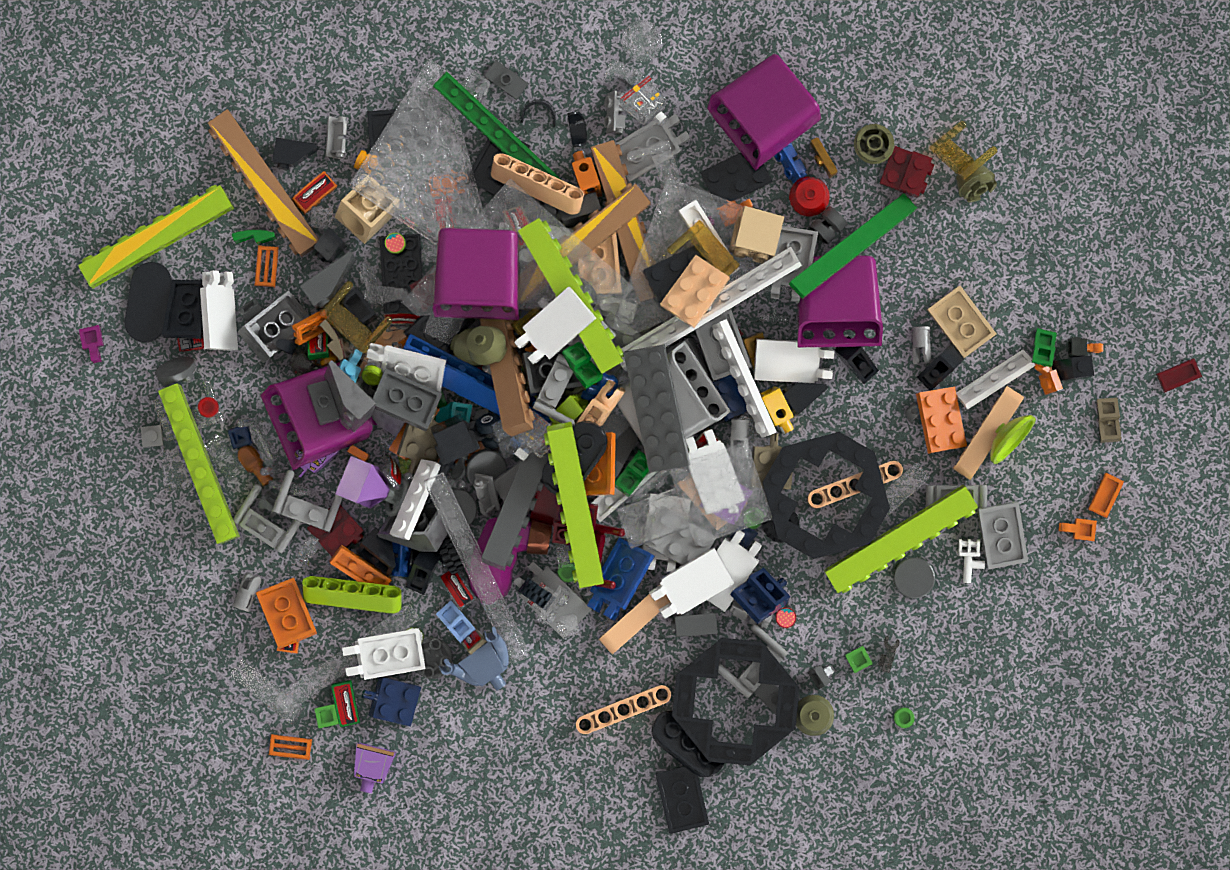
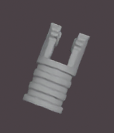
(921, 339)
(739, 431)
(247, 592)

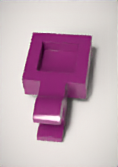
(91, 339)

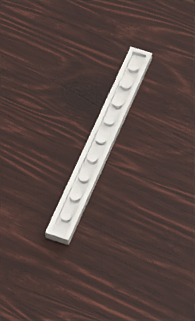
(729, 297)

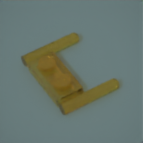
(956, 157)
(708, 246)
(348, 324)

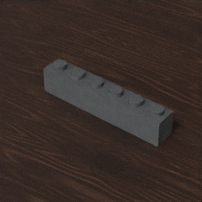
(514, 512)

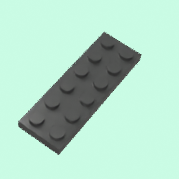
(656, 408)

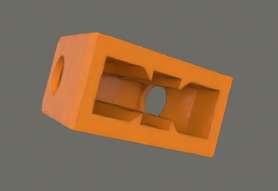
(586, 179)

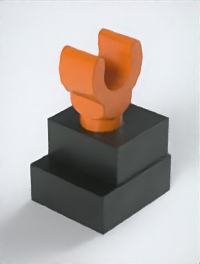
(1078, 347)

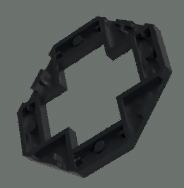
(869, 483)
(701, 729)

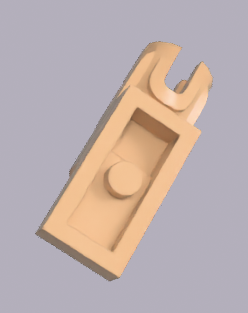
(601, 406)

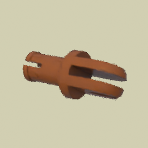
(252, 463)

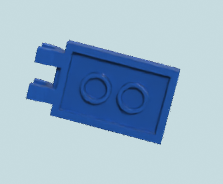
(627, 570)

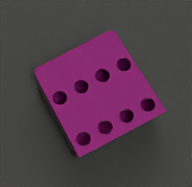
(769, 108)
(478, 271)
(843, 303)
(313, 438)

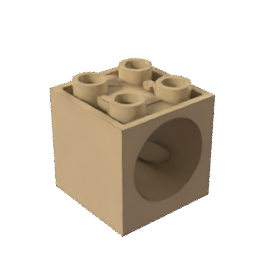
(361, 216)
(756, 234)

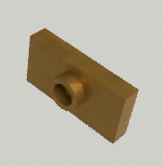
(822, 157)

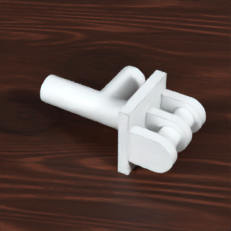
(970, 564)

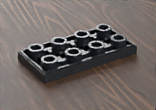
(401, 269)

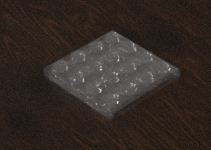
(721, 493)

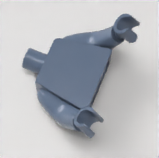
(484, 664)

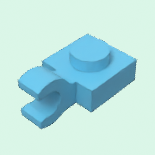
(350, 367)

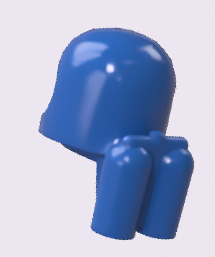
(593, 390)

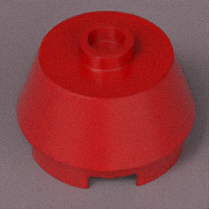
(809, 196)

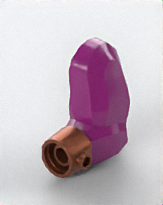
(534, 541)

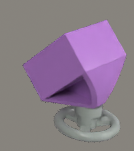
(368, 487)

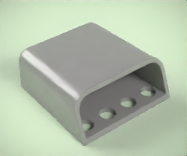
(691, 406)

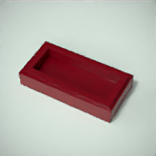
(1179, 375)

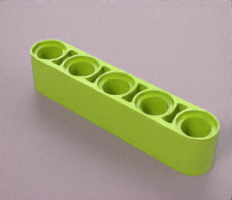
(352, 594)

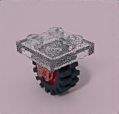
(544, 599)

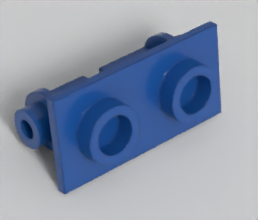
(792, 169)
(402, 562)

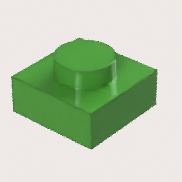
(858, 659)
(326, 716)

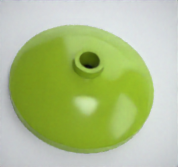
(1010, 436)

